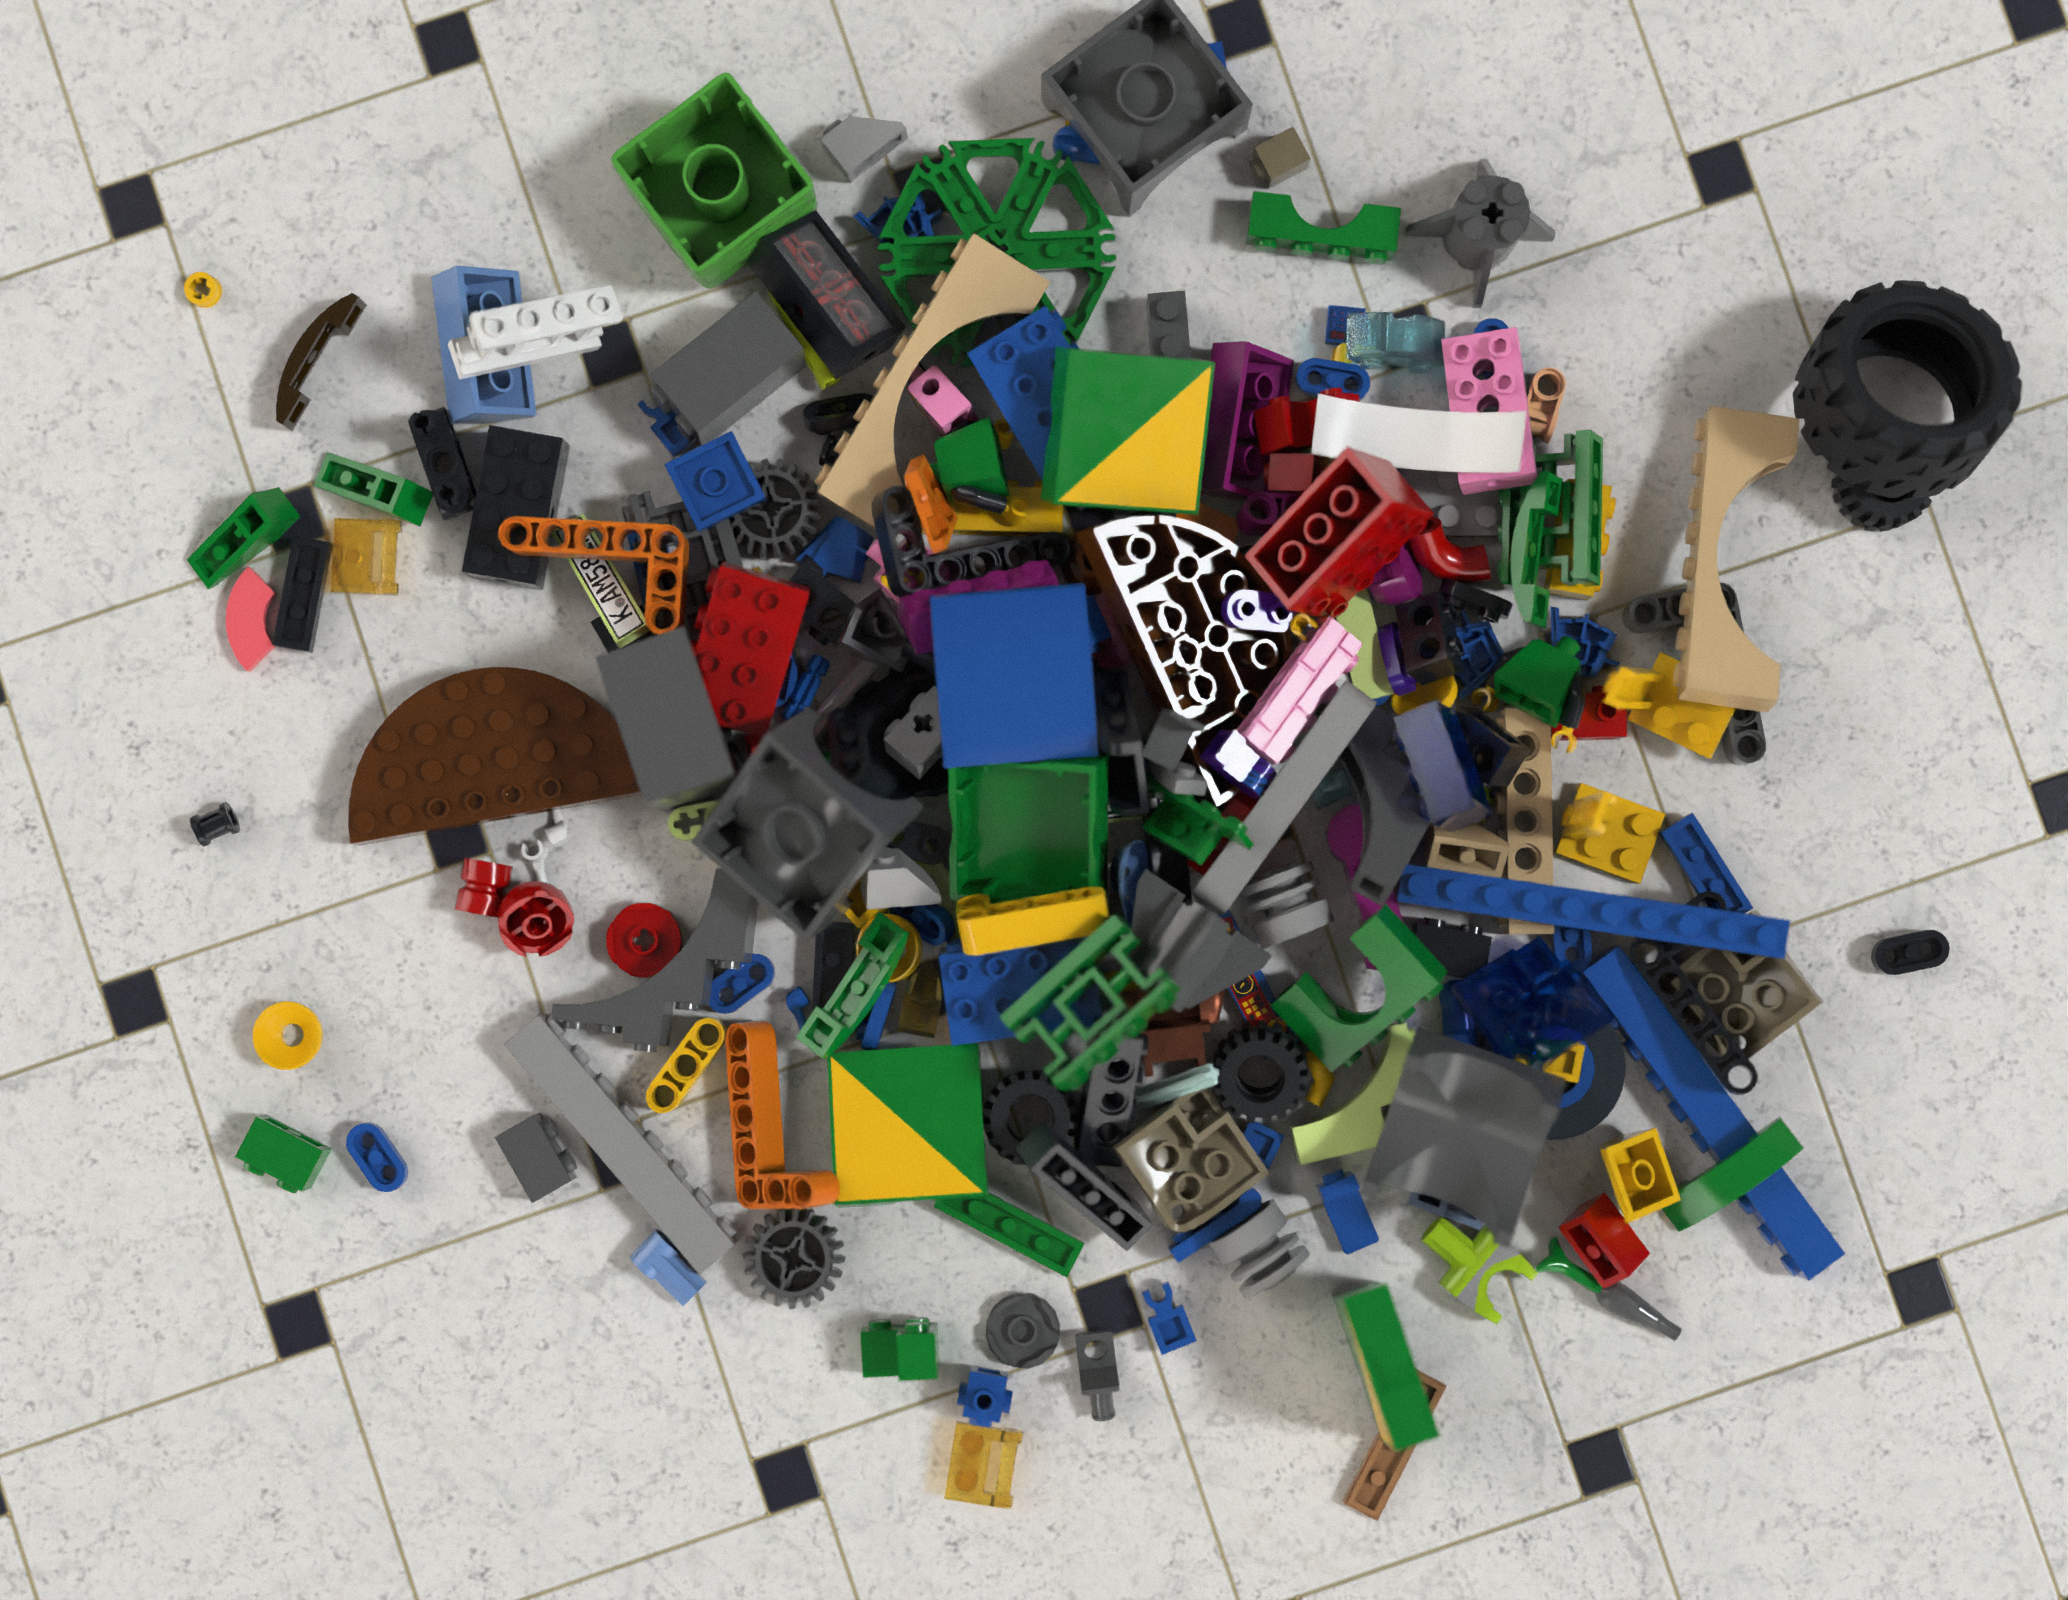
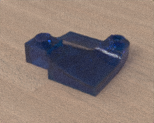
(1531, 1005)

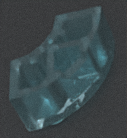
(1384, 340)

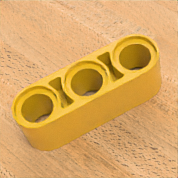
(673, 1077)

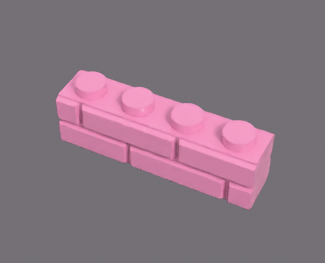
(1299, 689)

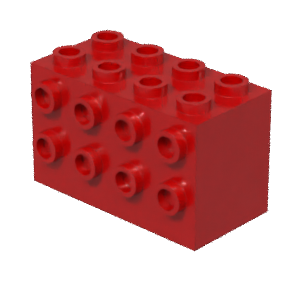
(1339, 534)
(747, 643)

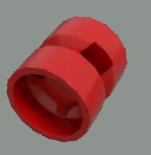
(482, 887)

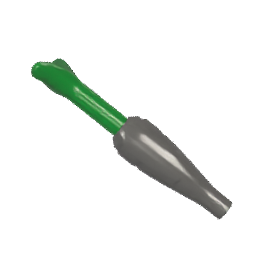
(1615, 1298)

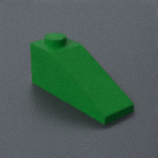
(374, 488)
(243, 535)

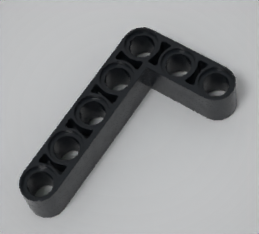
(959, 562)
(1688, 996)

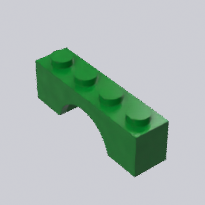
(1277, 224)

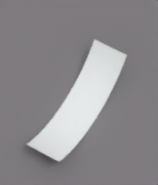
(1421, 437)

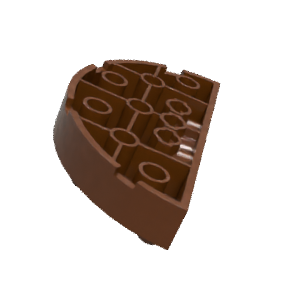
(1167, 598)
(486, 752)

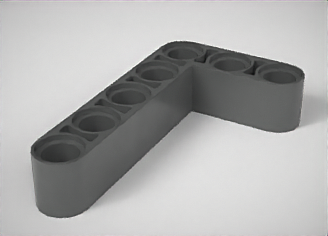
(1663, 618)

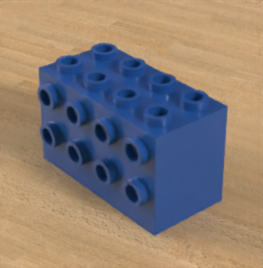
(1020, 377)
(988, 984)

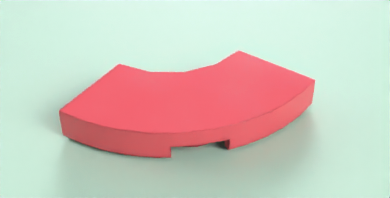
(247, 618)

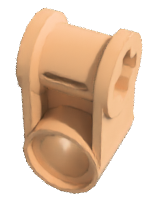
(1544, 408)

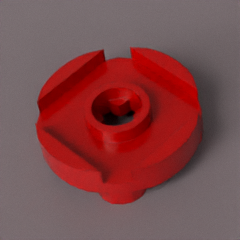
(629, 924)

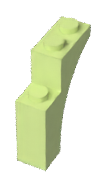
(1360, 1119)

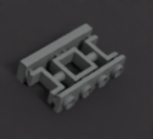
(715, 551)

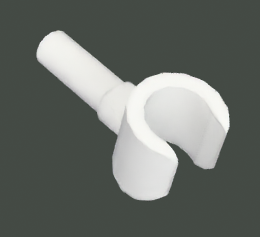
(558, 832)
(537, 860)

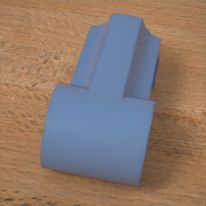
(662, 1261)

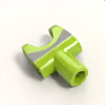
(1473, 1263)

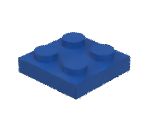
(715, 481)

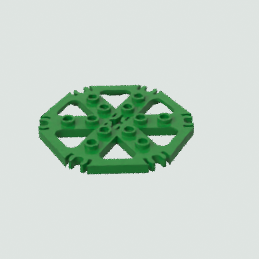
(1013, 222)

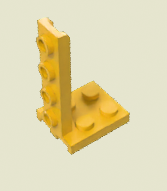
(1656, 706)
(1609, 833)

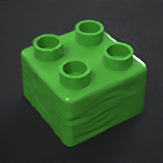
(714, 180)

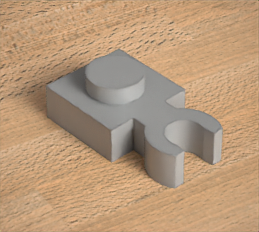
(1181, 780)

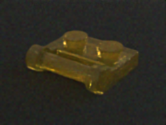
(354, 556)
(970, 1464)

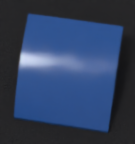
(1014, 675)

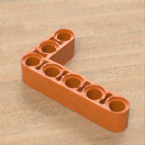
(612, 549)
(757, 1127)

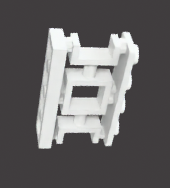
(534, 331)

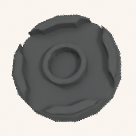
(1022, 1330)

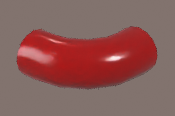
(1447, 559)

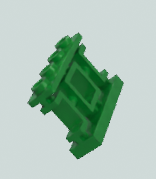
(1579, 513)
(1069, 981)

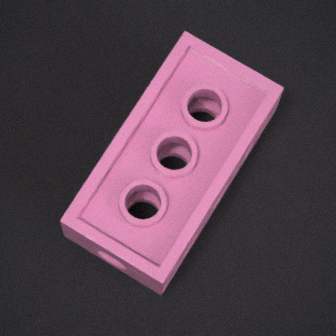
(1506, 390)

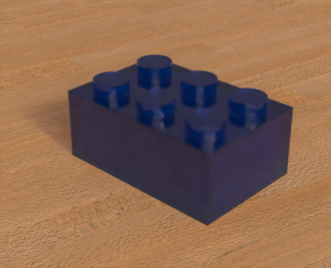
(1441, 766)

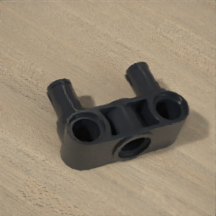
(436, 437)

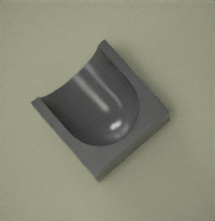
(669, 721)

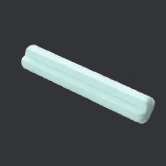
(1176, 1086)

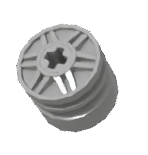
(1286, 904)
(1260, 1250)

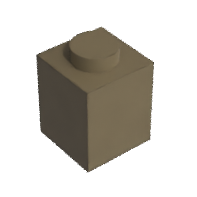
(1279, 158)

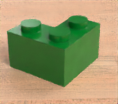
(900, 1349)

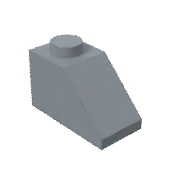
(861, 143)
(897, 882)

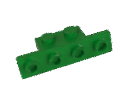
(1190, 826)

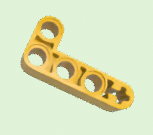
(1029, 920)

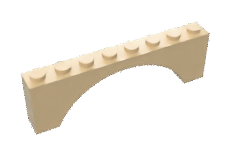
(976, 288)
(1716, 656)

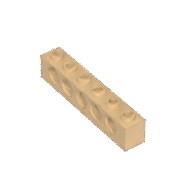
(1536, 804)

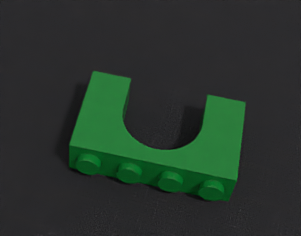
(1338, 1033)

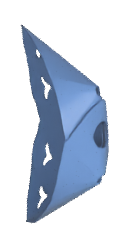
(1135, 858)

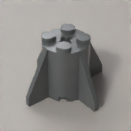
(1484, 225)
(1188, 943)

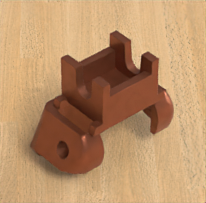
(1175, 1033)

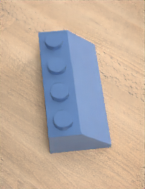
(493, 395)

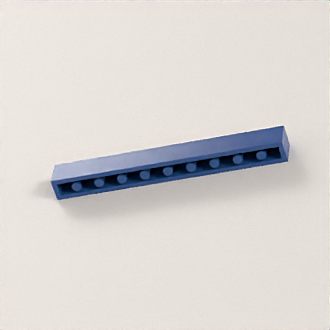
(1594, 911)
(1707, 1109)

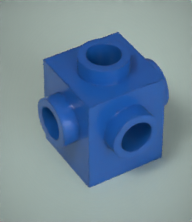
(986, 1382)

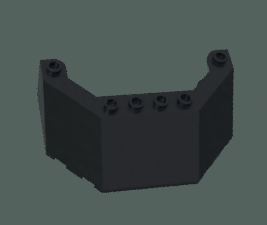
(861, 756)

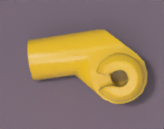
(1322, 1080)

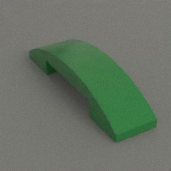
(1541, 501)
(858, 990)
(1734, 1175)

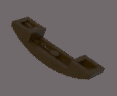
(339, 316)

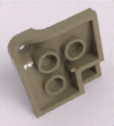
(1747, 994)
(1190, 1158)

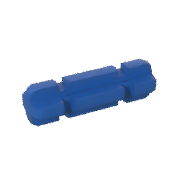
(807, 686)

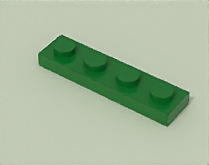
(1017, 1230)

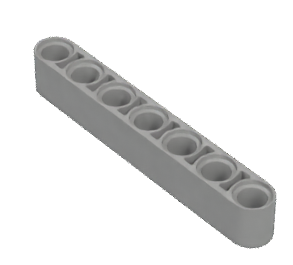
(1285, 796)

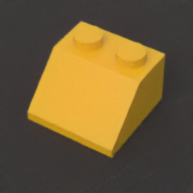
(1639, 1173)

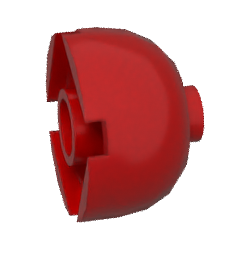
(535, 919)

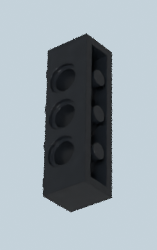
(1117, 1108)
(1084, 1186)

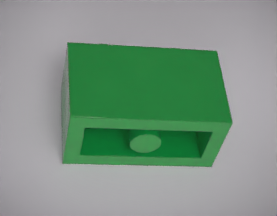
(282, 1153)

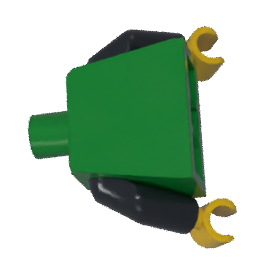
(974, 468)
(1541, 683)

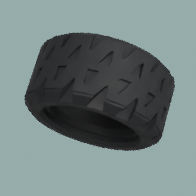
(1943, 337)

